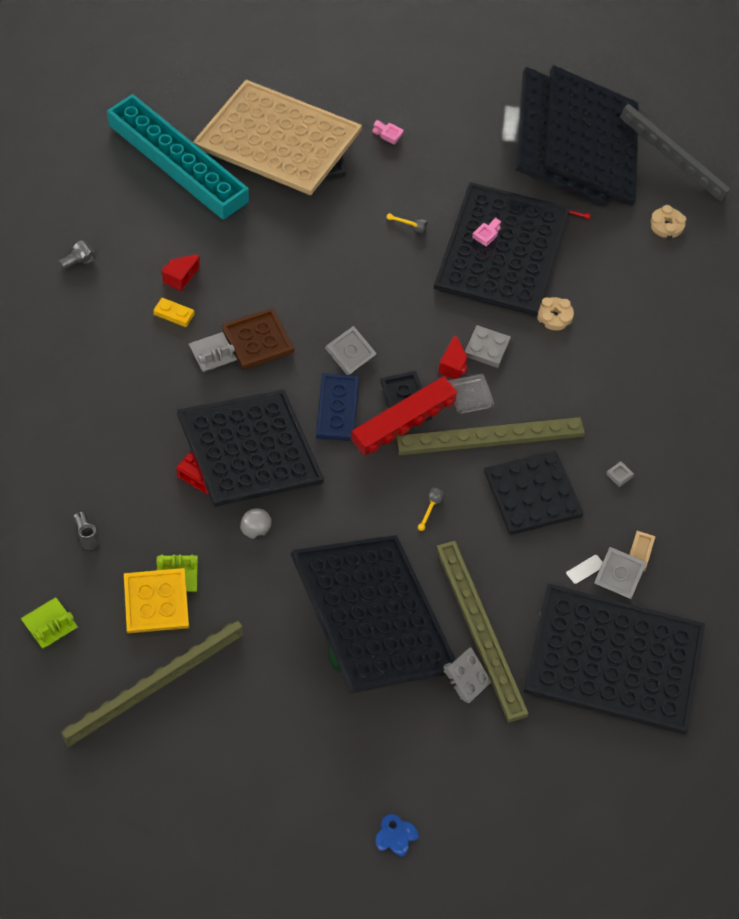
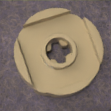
(669, 214)
(557, 305)

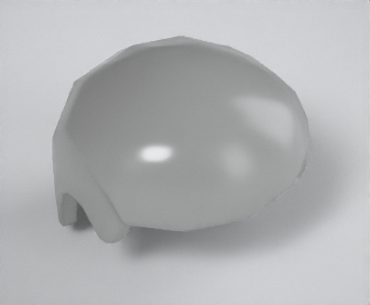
(255, 523)

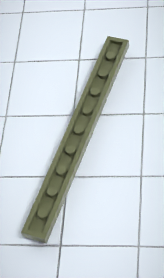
(489, 436)
(482, 632)
(149, 685)

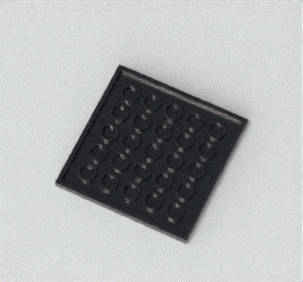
(249, 447)

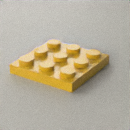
(156, 600)

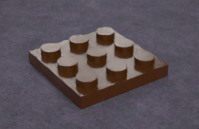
(258, 338)

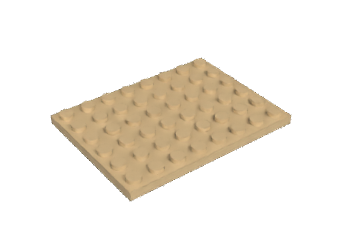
(278, 137)

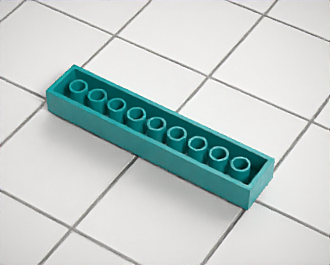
(178, 156)

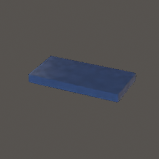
(337, 406)

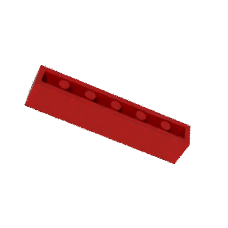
(403, 416)

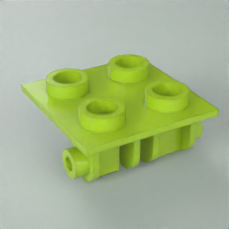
(190, 564)
(49, 623)

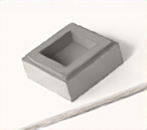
(620, 474)

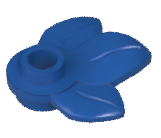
(396, 838)

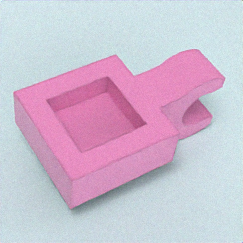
(389, 133)
(487, 233)

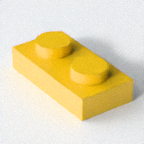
(174, 312)

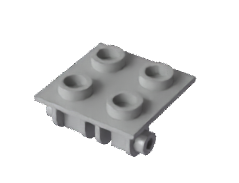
(213, 352)
(467, 675)

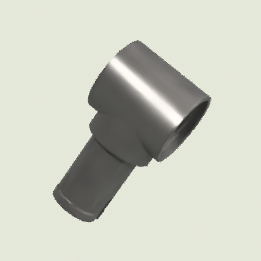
(81, 253)
(86, 531)

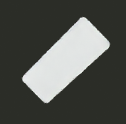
(585, 569)

